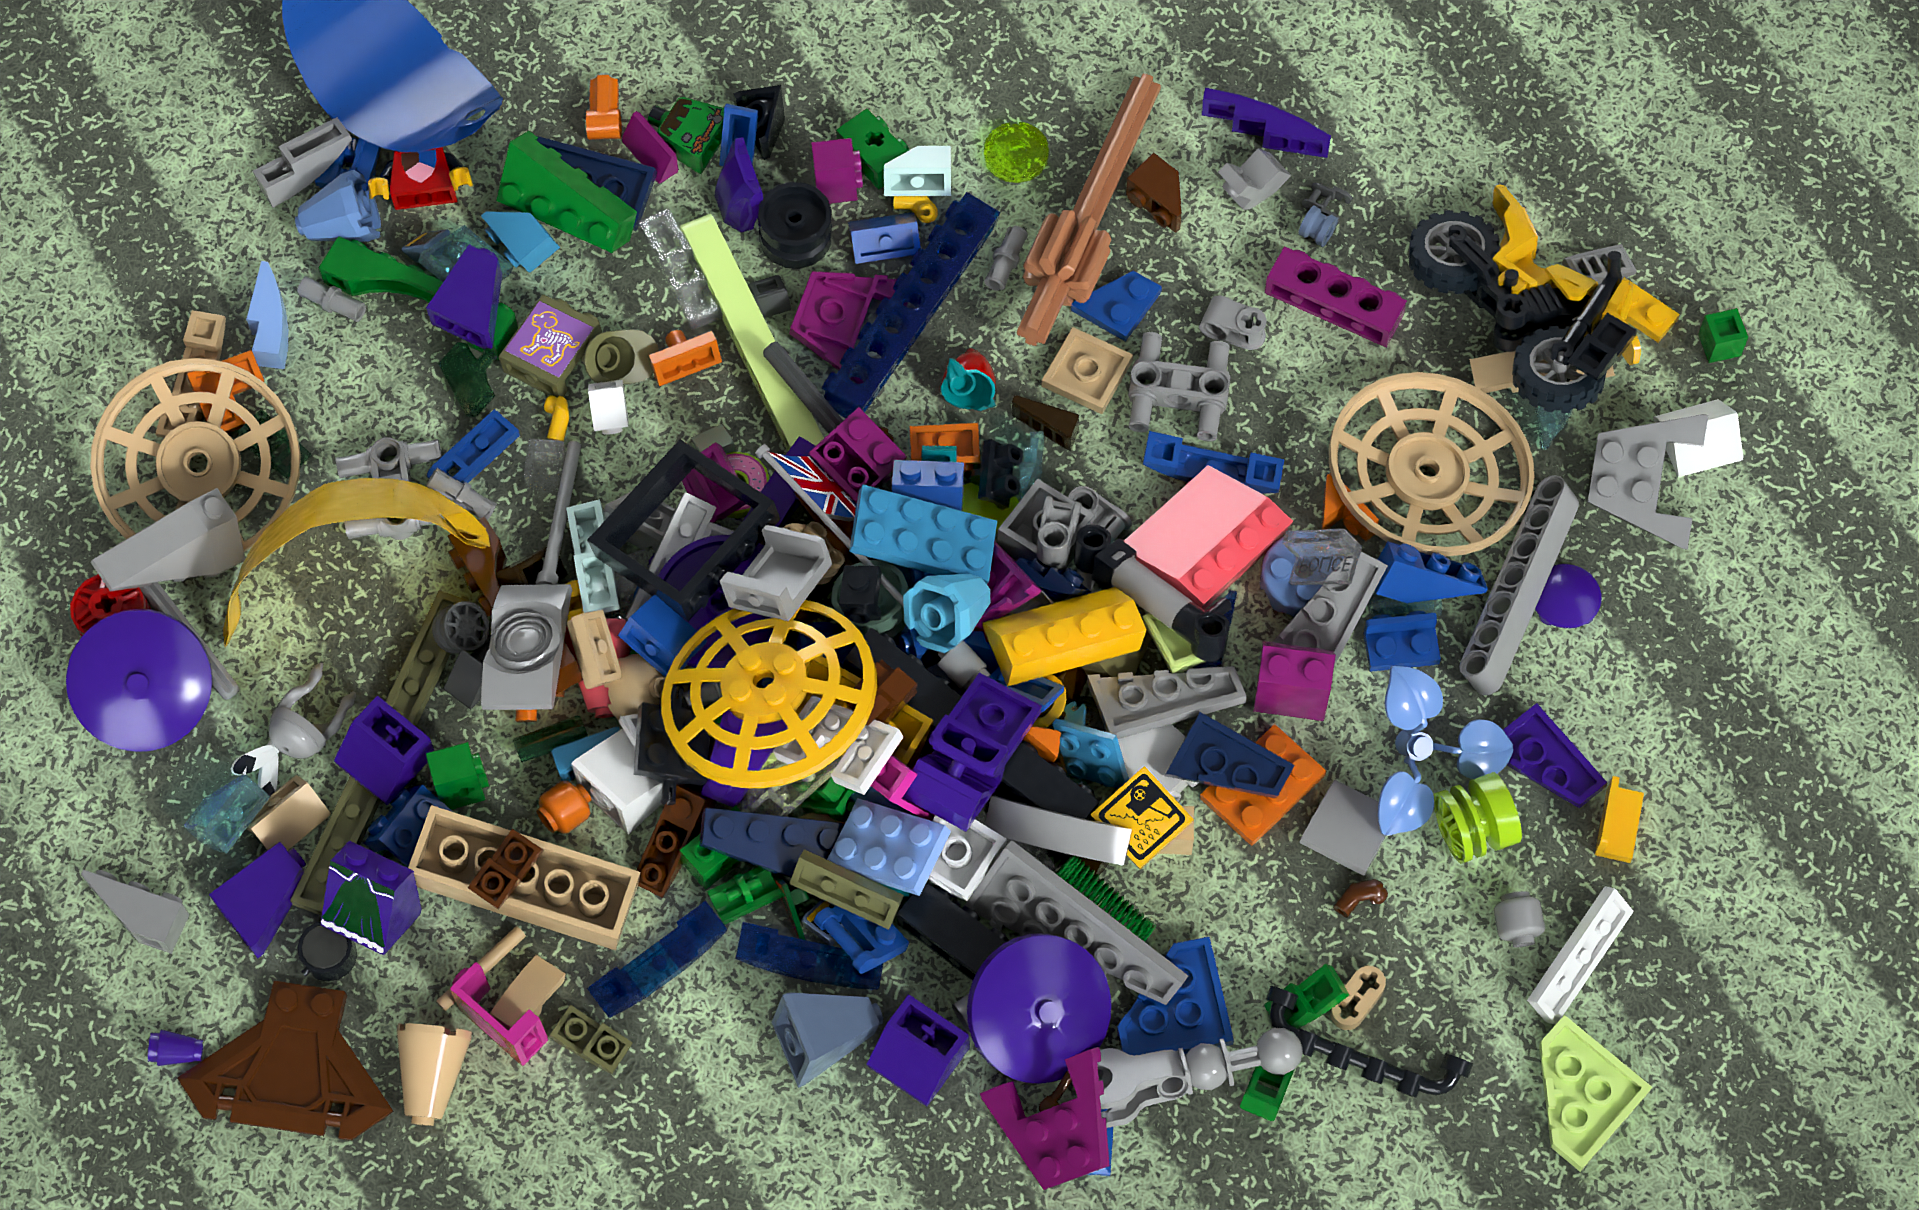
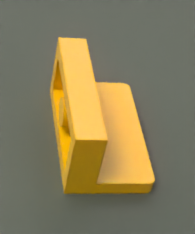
(1619, 822)

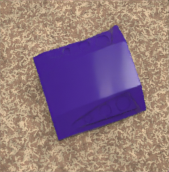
(738, 189)

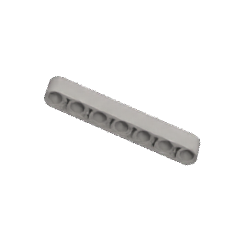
(1519, 585)

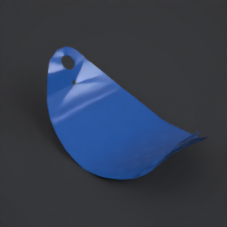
(386, 72)

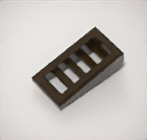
(1056, 423)
(526, 570)

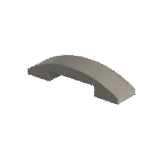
(1058, 831)

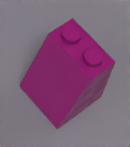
(1294, 681)

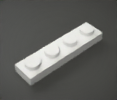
(684, 528)
(1580, 955)

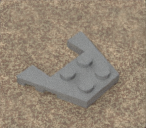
(1630, 473)

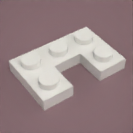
(863, 757)

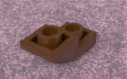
(505, 869)

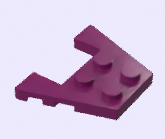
(835, 311)
(1063, 1139)

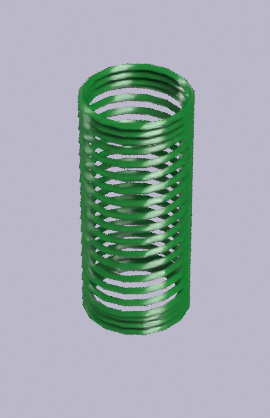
(1074, 866)

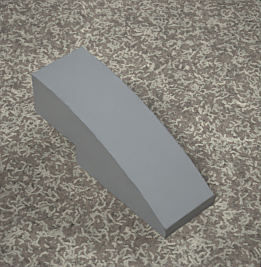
(302, 161)

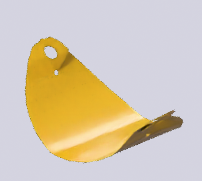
(354, 501)

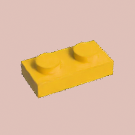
(1650, 314)

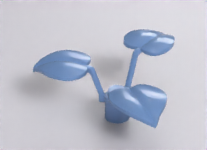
(1408, 703)

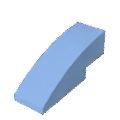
(268, 321)

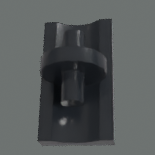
(996, 471)

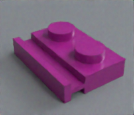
(710, 492)

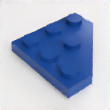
(1191, 1016)

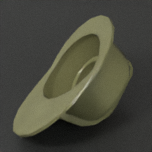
(620, 356)

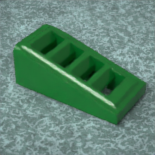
(1264, 1100)

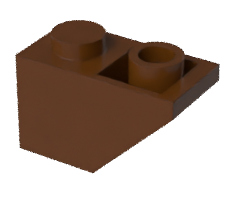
(1157, 190)

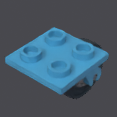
(1087, 747)

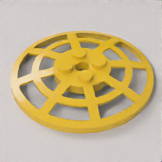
(770, 703)

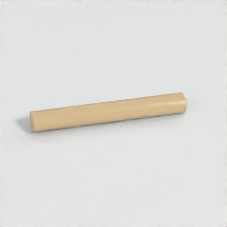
(488, 961)

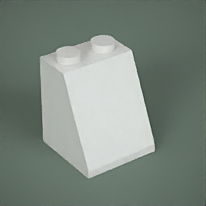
(609, 779)

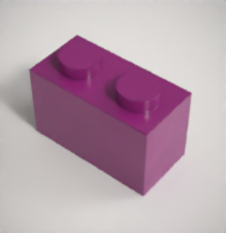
(837, 169)

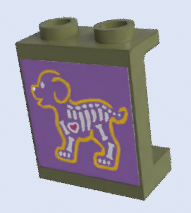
(549, 345)

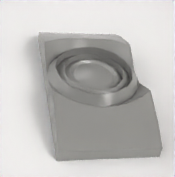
(525, 647)

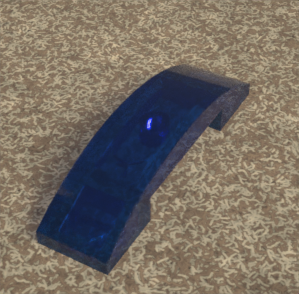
(802, 959)
(660, 962)

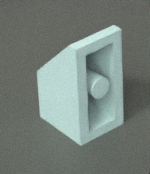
(919, 172)

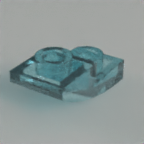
(1032, 467)

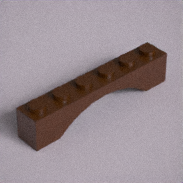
(480, 576)

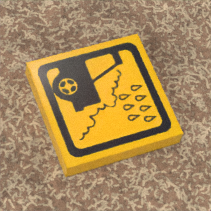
(1148, 811)

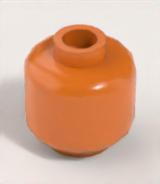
(564, 807)

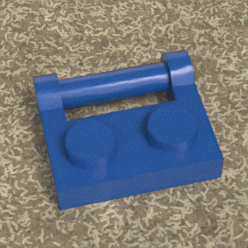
(876, 940)

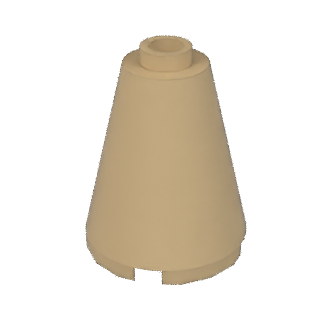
(429, 1068)

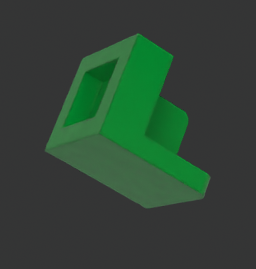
(1723, 335)

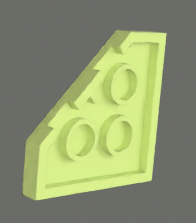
(1584, 1092)

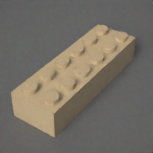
(559, 892)

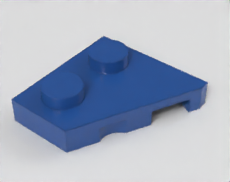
(1119, 304)

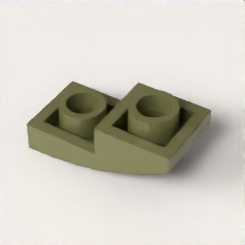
(590, 1040)

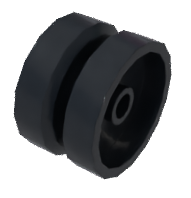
(795, 225)

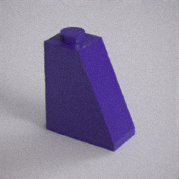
(469, 298)
(260, 896)

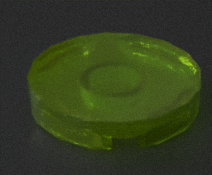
(1016, 162)

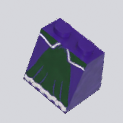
(369, 898)

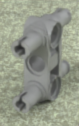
(1179, 386)
(398, 468)

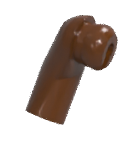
(1360, 891)

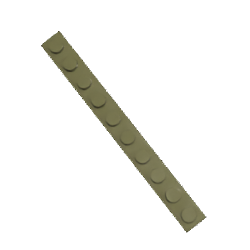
(357, 804)

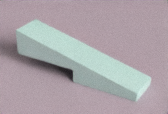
(594, 577)

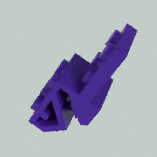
(971, 751)

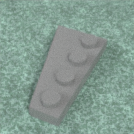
(1334, 610)
(1151, 701)

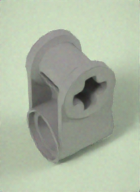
(1232, 321)
(1106, 514)
(1056, 525)

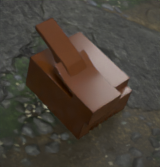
(892, 693)

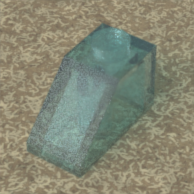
(226, 813)

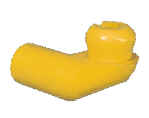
(559, 408)

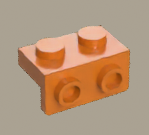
(962, 435)

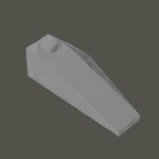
(186, 543)

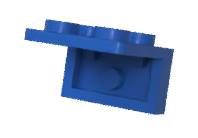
(403, 823)

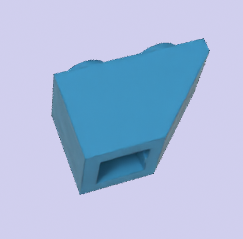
(522, 235)

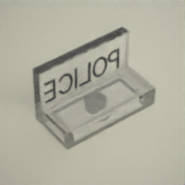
(1322, 556)

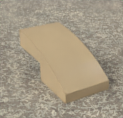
(528, 991)

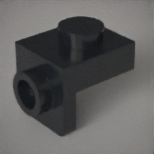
(860, 593)

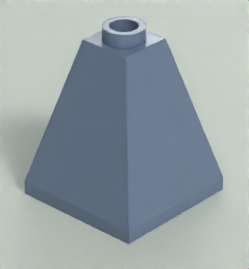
(822, 1030)

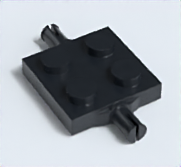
(655, 752)

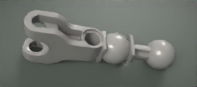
(1169, 1074)

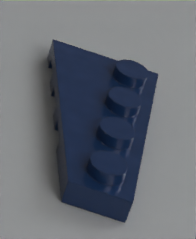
(623, 178)

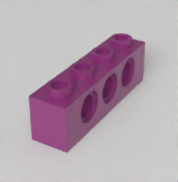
(1344, 311)

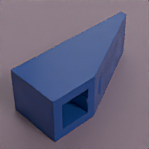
(1425, 577)

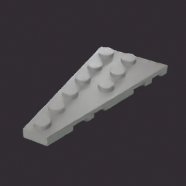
(1034, 900)

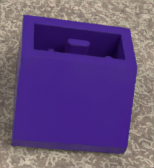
(383, 750)
(918, 1050)

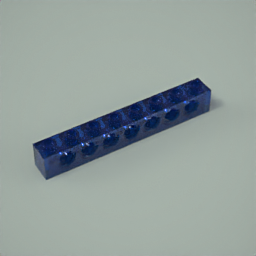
(967, 215)

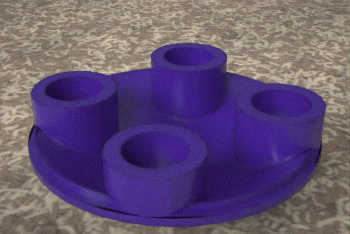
(1569, 597)

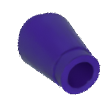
(174, 1048)

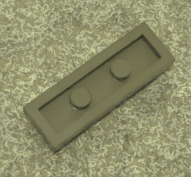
(846, 889)

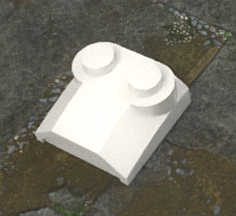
(966, 858)

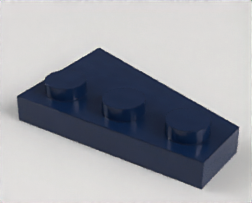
(1228, 760)

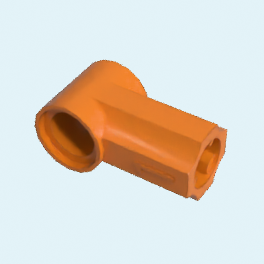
(604, 116)

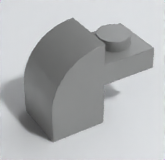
(1255, 179)

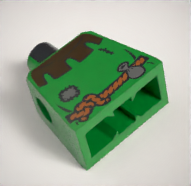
(690, 130)

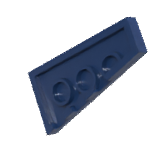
(767, 839)

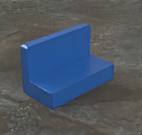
(884, 237)
(658, 634)

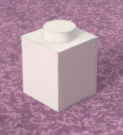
(608, 406)

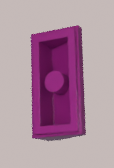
(650, 147)

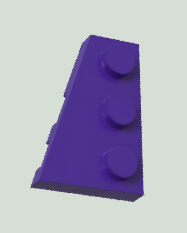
(725, 754)
(1551, 758)

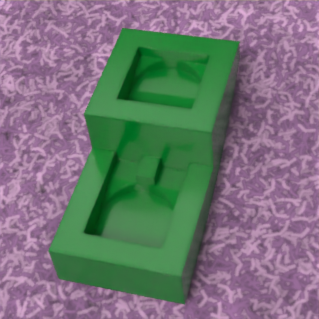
(1315, 996)

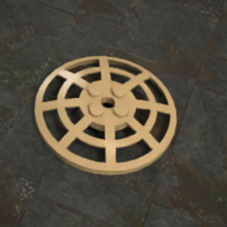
(190, 440)
(1435, 452)

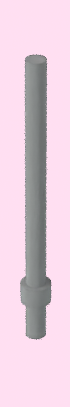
(548, 574)

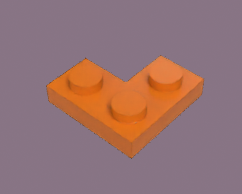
(208, 382)

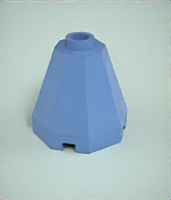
(341, 211)

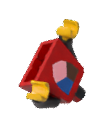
(420, 179)

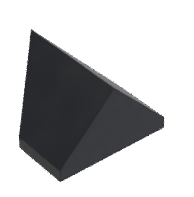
(770, 115)

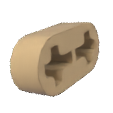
(1364, 1003)

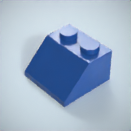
(930, 481)

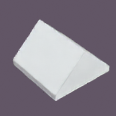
(1721, 440)

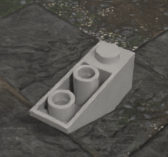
(147, 916)

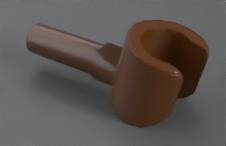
(1052, 1100)

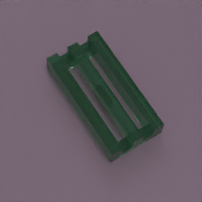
(545, 739)

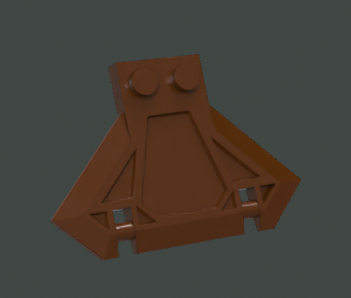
(290, 1070)

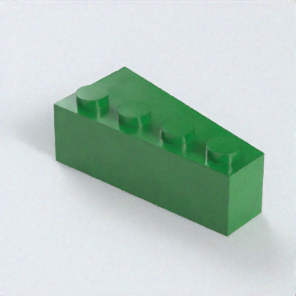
(563, 197)

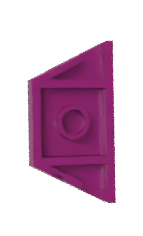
(1008, 586)

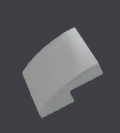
(1345, 828)

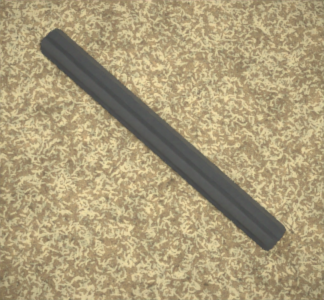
(806, 391)

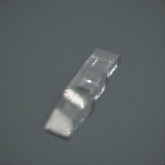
(680, 269)

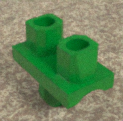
(830, 800)
(744, 894)

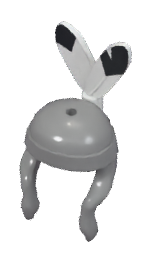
(291, 735)

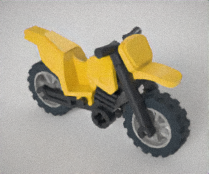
(1543, 306)

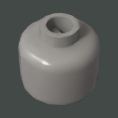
(1519, 918)

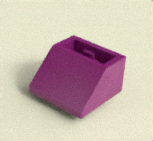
(857, 454)

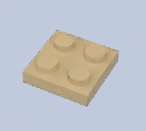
(1087, 370)

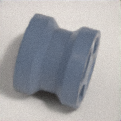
(1318, 226)

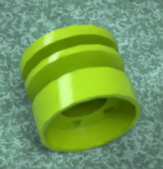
(1477, 817)

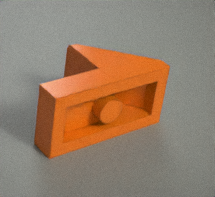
(1335, 509)

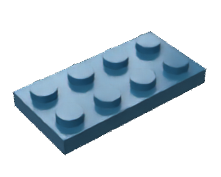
(921, 534)

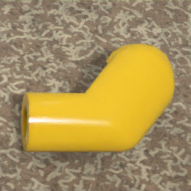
(921, 206)

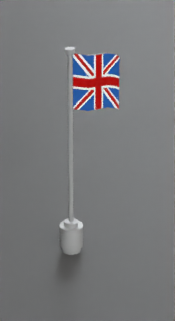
(832, 502)

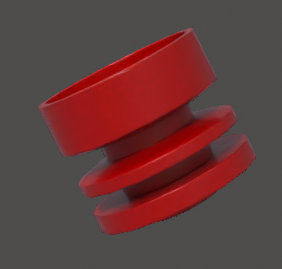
(94, 600)

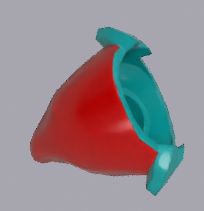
(956, 382)

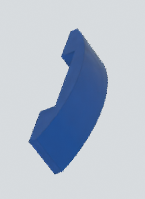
(1184, 462)

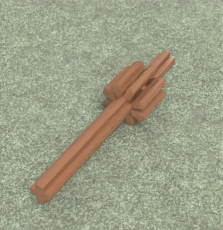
(1069, 247)

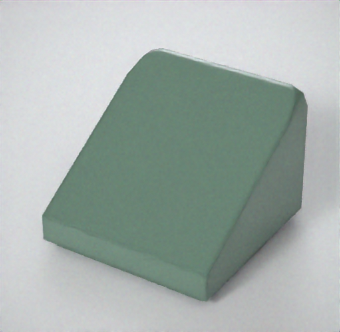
(717, 434)

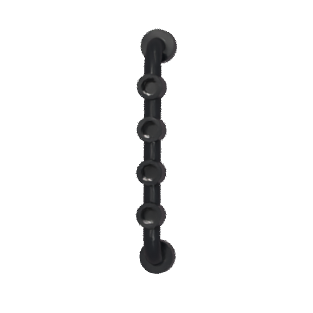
(1373, 1068)

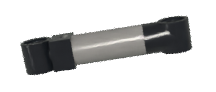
(1117, 567)

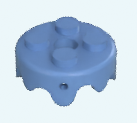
(1275, 581)

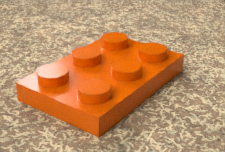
(1256, 814)

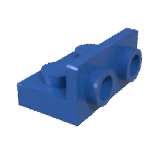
(1401, 641)

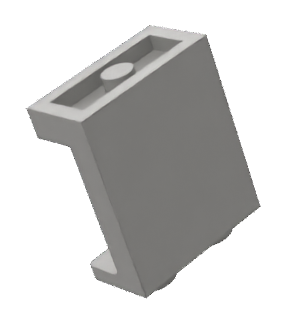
(779, 575)

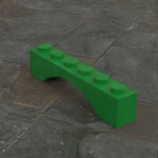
(363, 271)

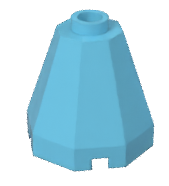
(945, 609)

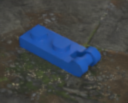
(478, 447)

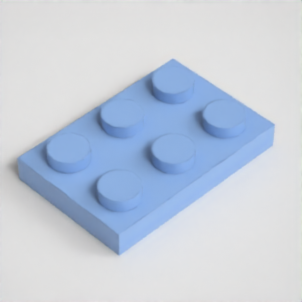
(889, 846)

